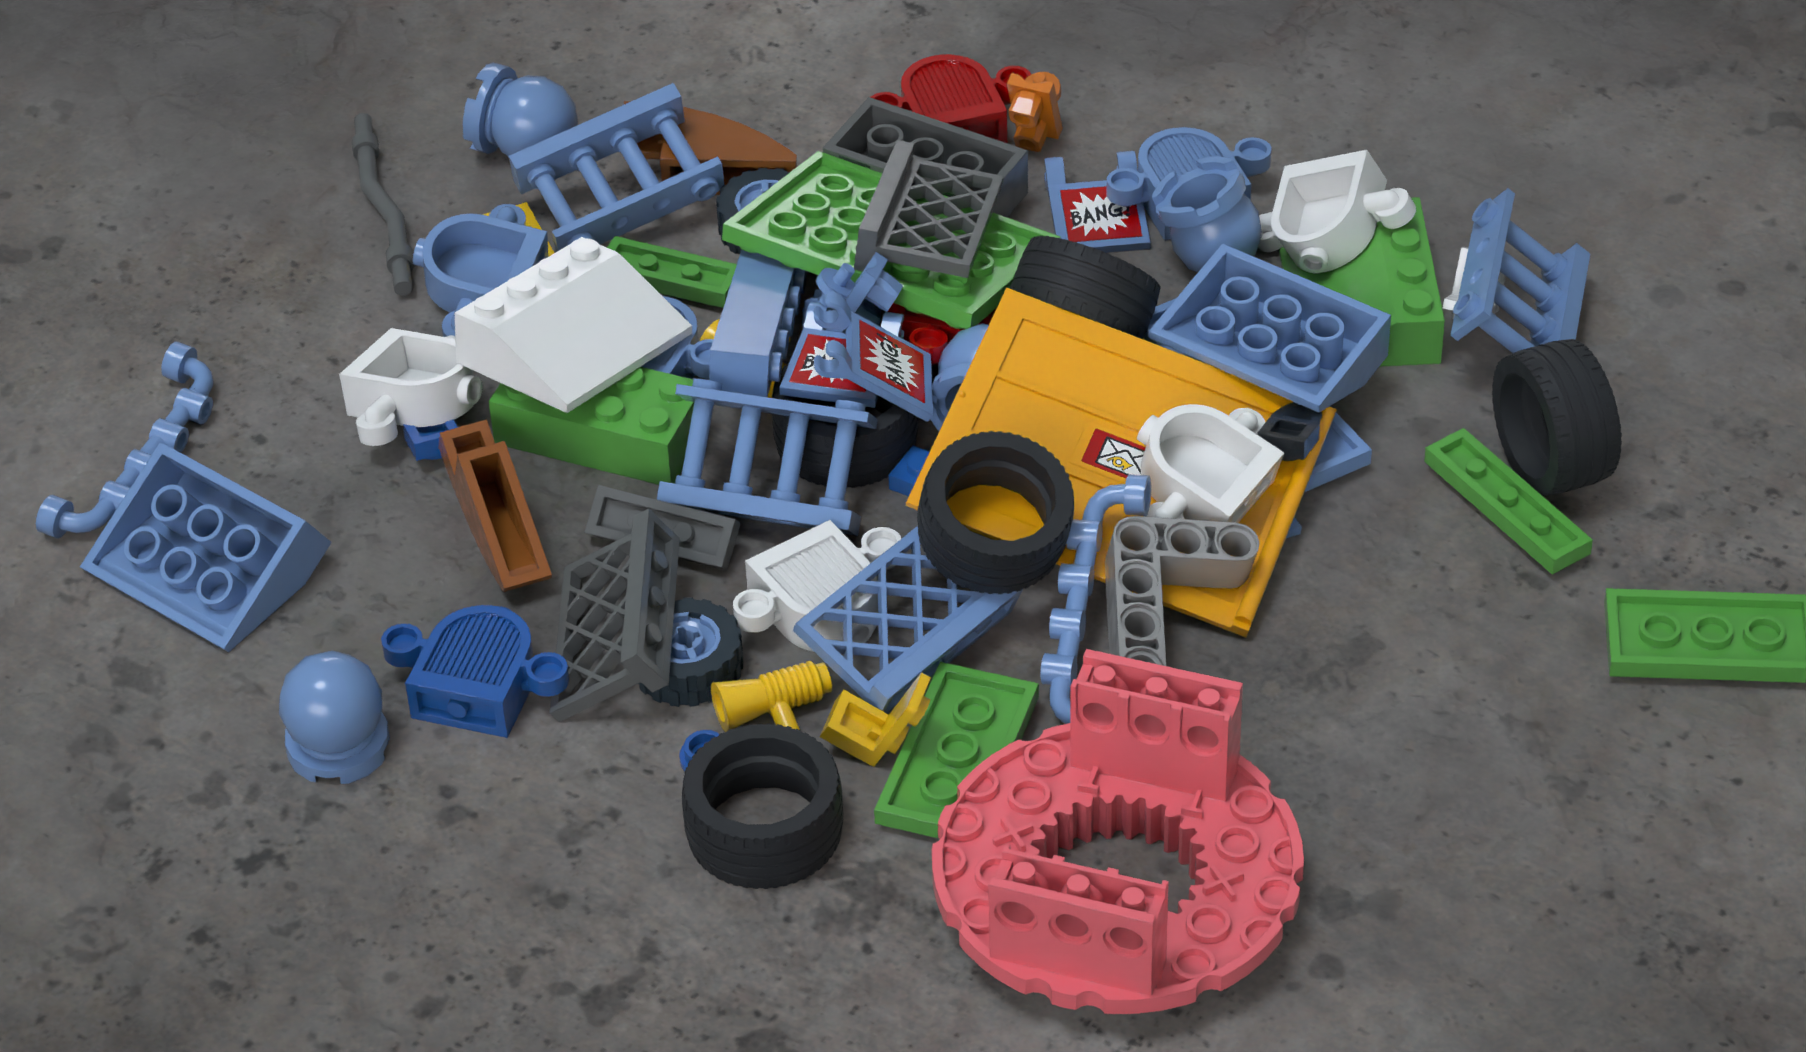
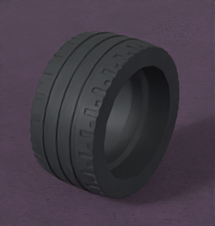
(1087, 283)
(1556, 416)
(874, 450)
(1014, 465)
(762, 853)

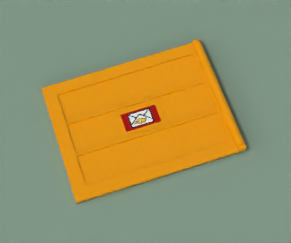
(1085, 400)

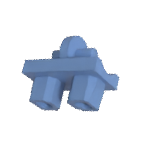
(872, 285)

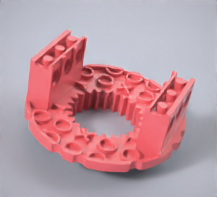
(1142, 756)

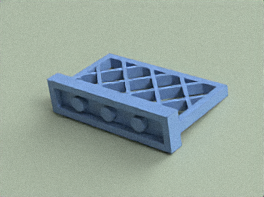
(942, 643)

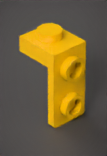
(870, 731)

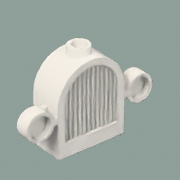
(1331, 210)
(407, 382)
(1206, 462)
(803, 573)

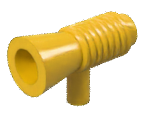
(772, 692)

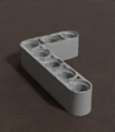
(1159, 563)

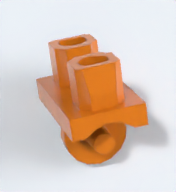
(1034, 109)

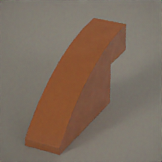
(715, 136)
(494, 505)

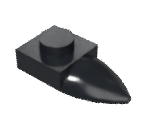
(1292, 430)

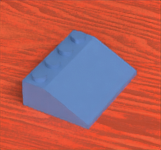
(1276, 330)
(204, 549)

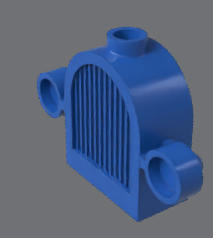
(473, 669)

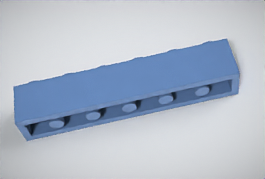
(756, 324)

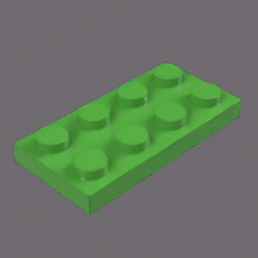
(1706, 635)
(964, 724)

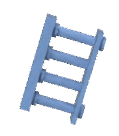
(602, 136)
(1556, 295)
(784, 503)

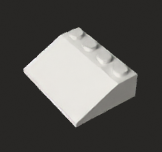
(568, 326)

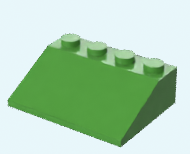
(1396, 278)

